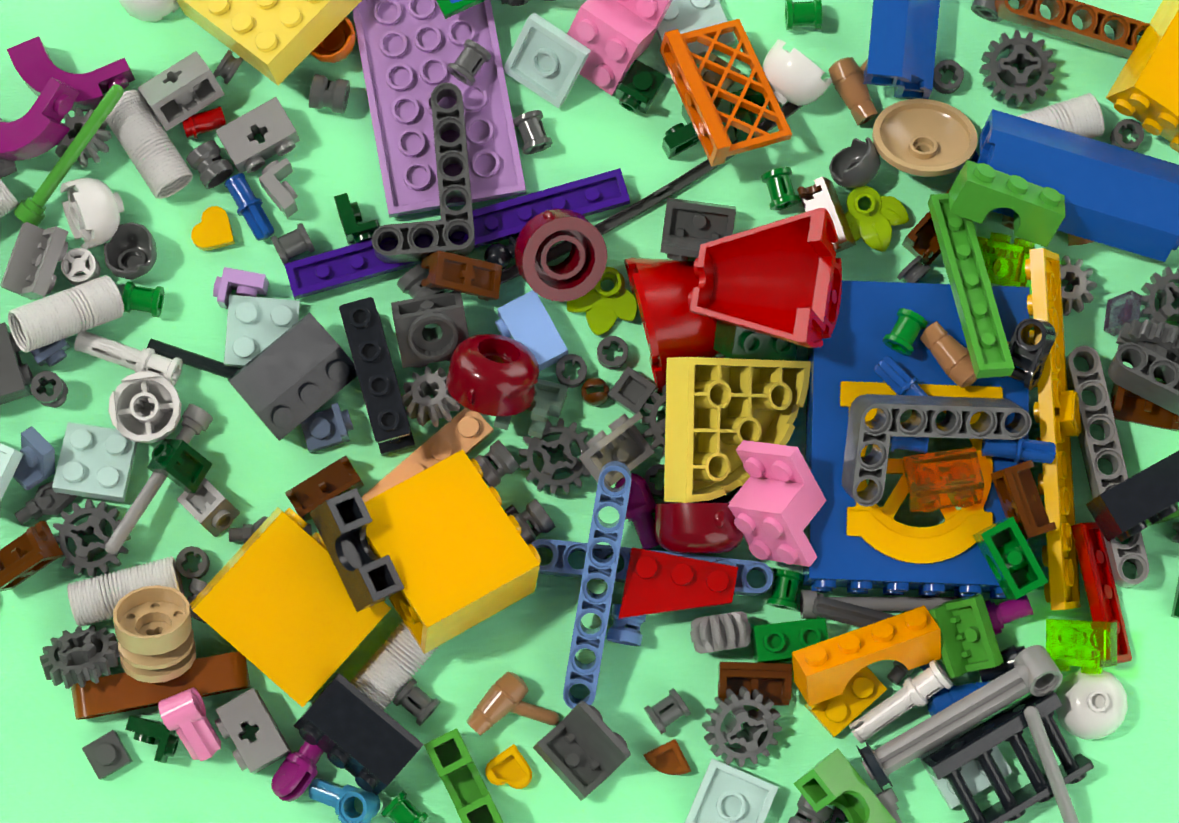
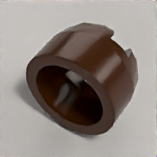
(598, 398)

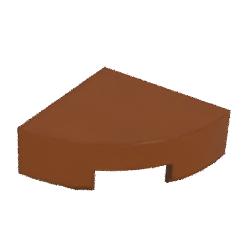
(668, 759)

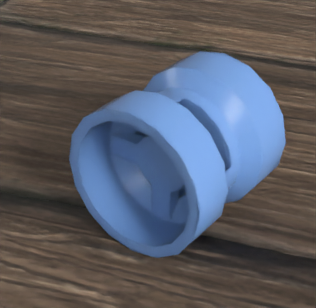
(620, 634)

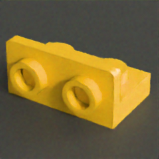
(843, 709)

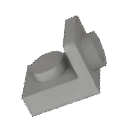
(280, 193)
(209, 508)

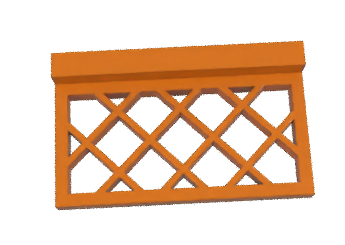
(700, 105)

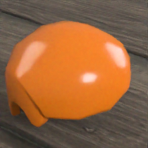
(336, 44)

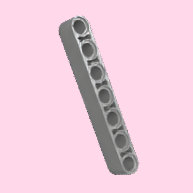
(1107, 449)

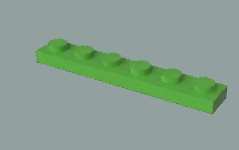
(971, 291)

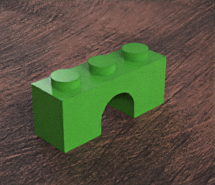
(983, 189)
(462, 779)
(838, 784)

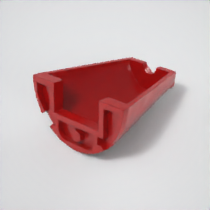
(774, 279)
(668, 323)

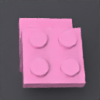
(616, 36)
(776, 503)

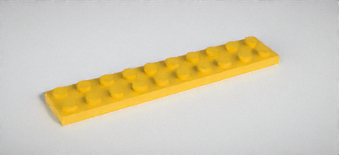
(1057, 477)

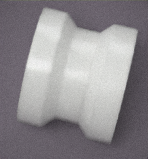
(75, 262)

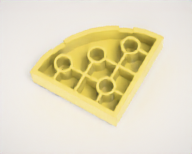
(269, 33)
(715, 408)

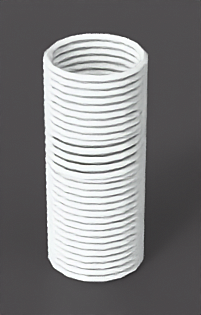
(1076, 115)
(146, 139)
(61, 317)
(92, 599)
(391, 667)

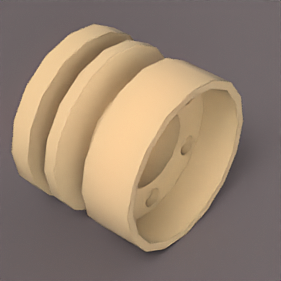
(154, 633)

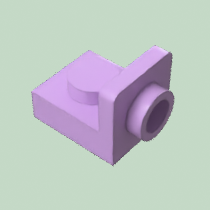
(244, 283)

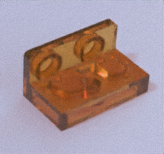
(943, 479)

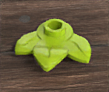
(875, 222)
(605, 306)

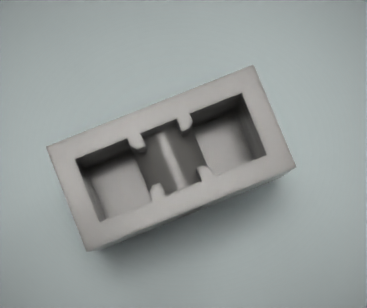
(181, 91)
(268, 121)
(270, 742)

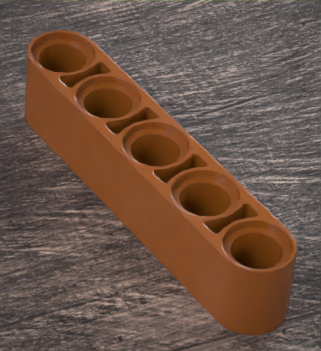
(1061, 23)
(123, 693)

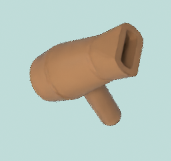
(848, 82)
(949, 354)
(507, 697)

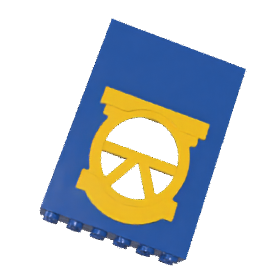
(863, 544)

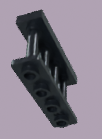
(377, 376)
(978, 745)

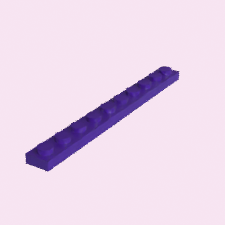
(491, 225)

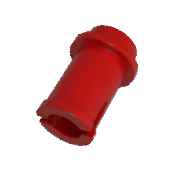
(204, 122)

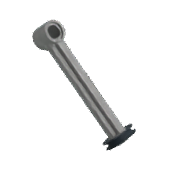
(1032, 673)

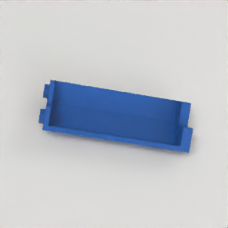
(903, 46)
(1108, 190)

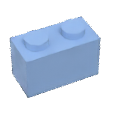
(531, 325)

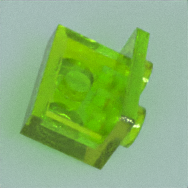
(1005, 259)
(1082, 644)

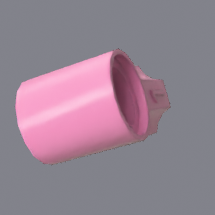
(187, 716)

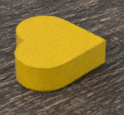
(213, 230)
(1069, 413)
(509, 769)

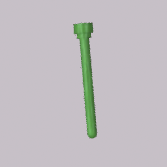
(33, 207)

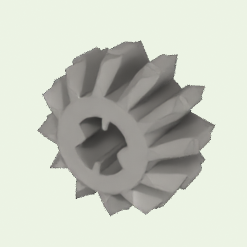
(94, 146)
(1081, 286)
(418, 397)
(720, 632)

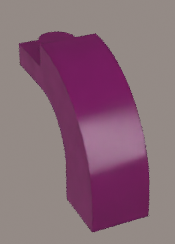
(37, 68)
(41, 126)

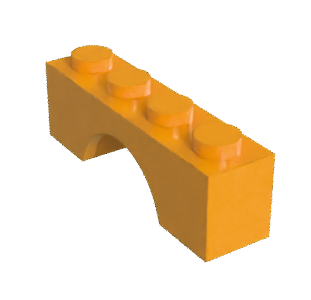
(827, 666)

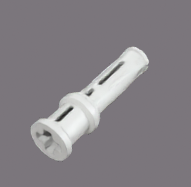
(129, 357)
(914, 693)

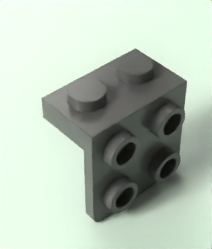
(692, 224)
(583, 750)

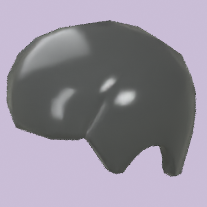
(855, 164)
(130, 251)

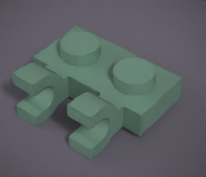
(547, 401)

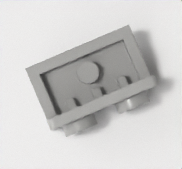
(34, 261)
(621, 445)

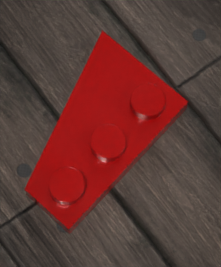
(673, 583)

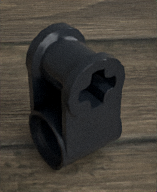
(1030, 356)

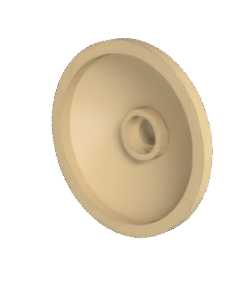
(924, 137)

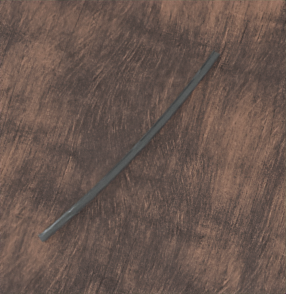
(649, 201)

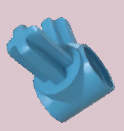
(343, 800)

